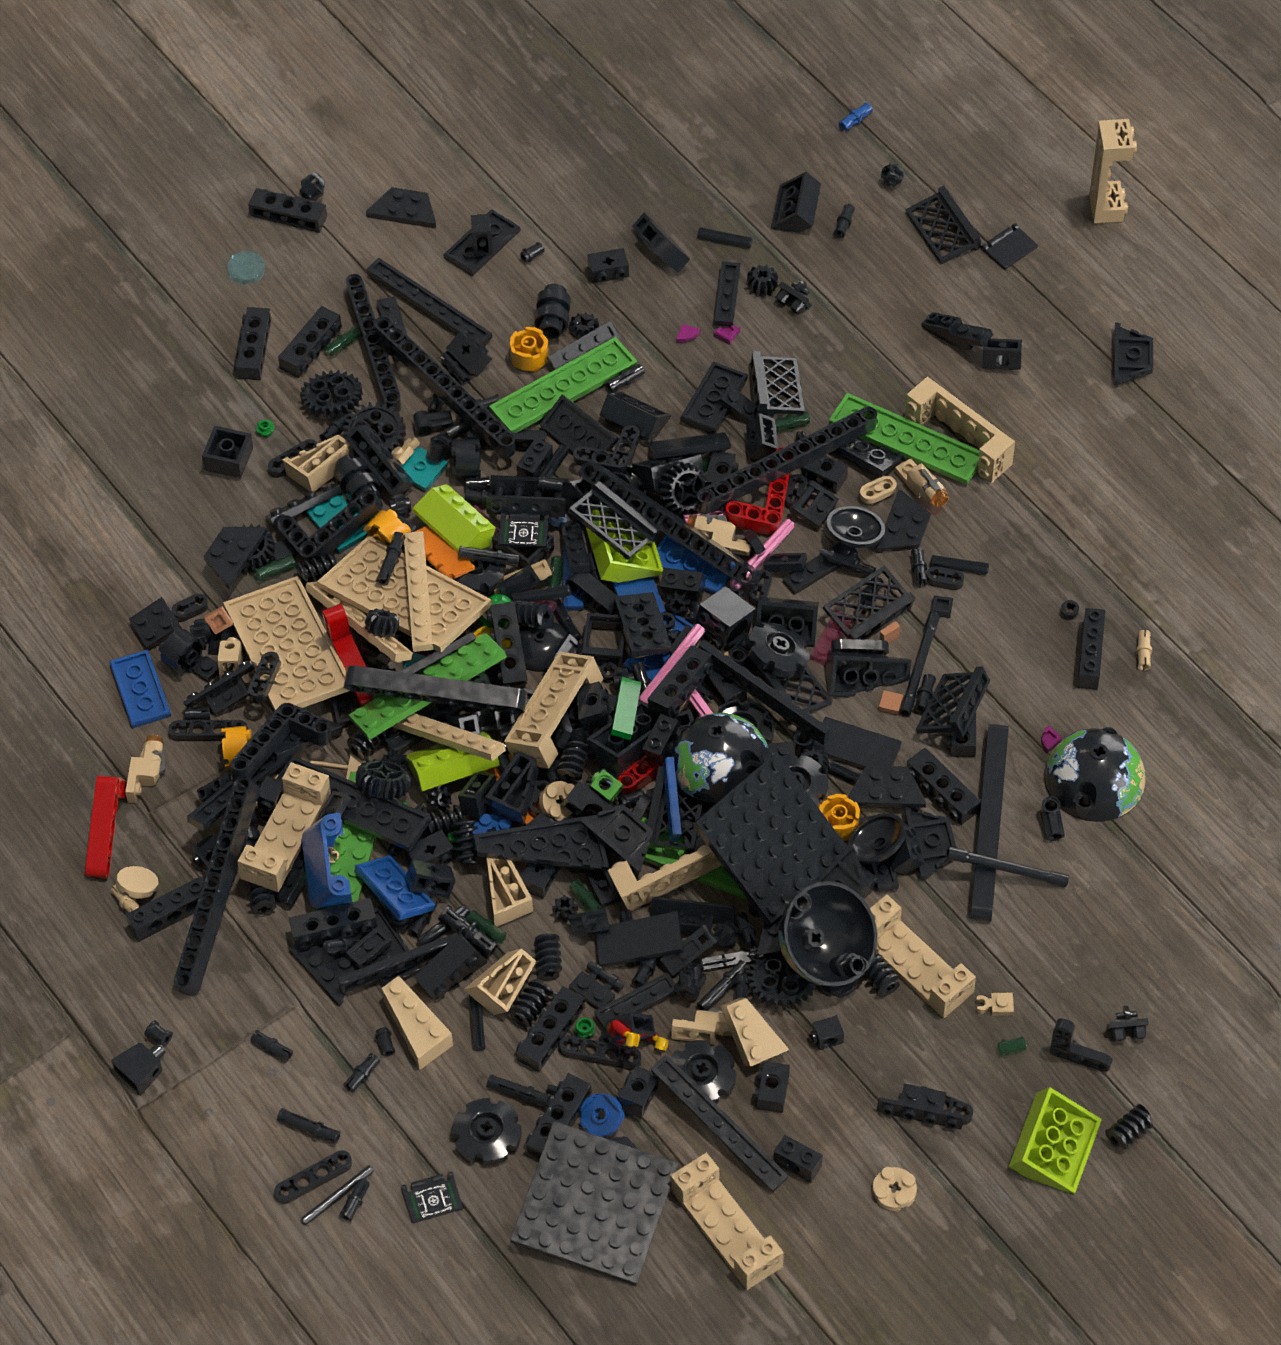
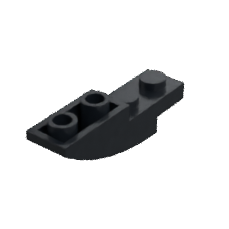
(660, 243)
(955, 332)

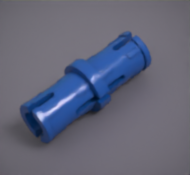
(855, 117)

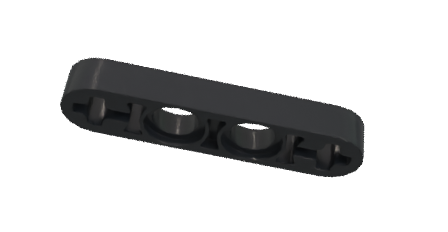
(207, 725)
(601, 1049)
(311, 1174)

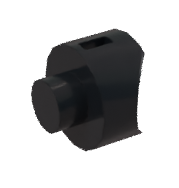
(312, 190)

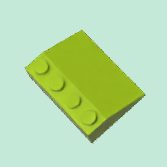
(614, 566)
(445, 764)
(1055, 1141)

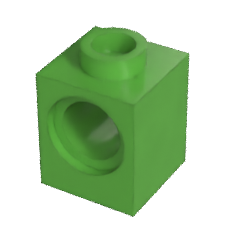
(611, 793)

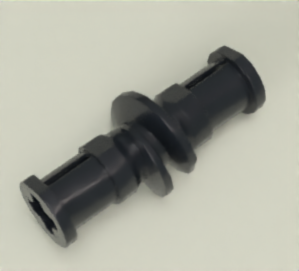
(469, 931)

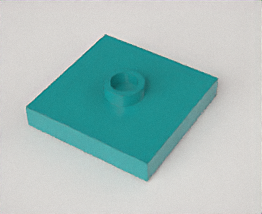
(422, 470)

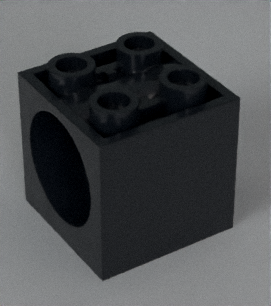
(724, 619)

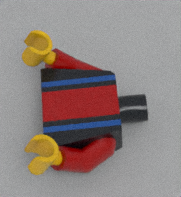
(632, 1028)

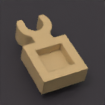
(402, 453)
(1000, 1004)

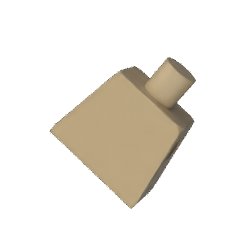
(229, 652)

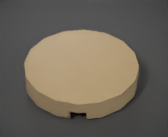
(137, 882)

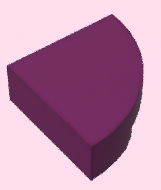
(687, 333)
(727, 334)
(1050, 739)

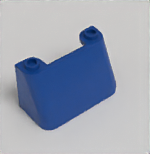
(323, 889)

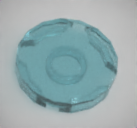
(246, 267)

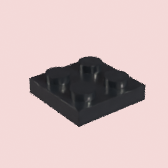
(154, 623)

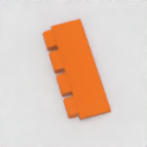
(443, 556)

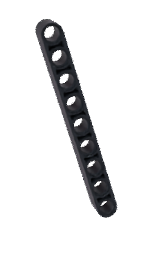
(374, 348)
(435, 689)

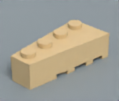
(417, 1024)

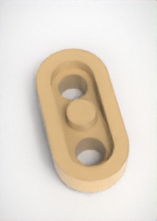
(877, 490)

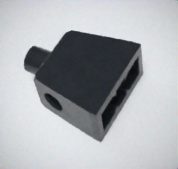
(139, 1066)

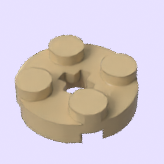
(549, 796)
(899, 1199)

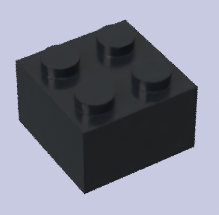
(227, 451)

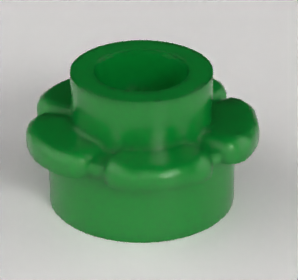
(265, 428)
(584, 1022)

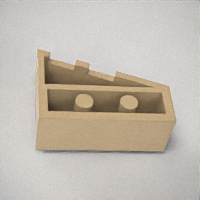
(317, 465)
(508, 892)
(502, 981)
(751, 1032)

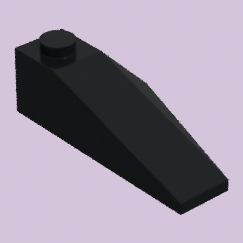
(858, 672)

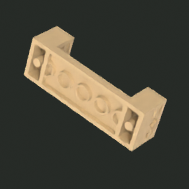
(1113, 144)
(994, 446)
(548, 705)
(281, 839)
(666, 879)
(917, 963)
(725, 1223)

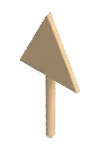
(353, 765)

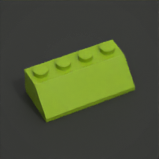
(454, 519)

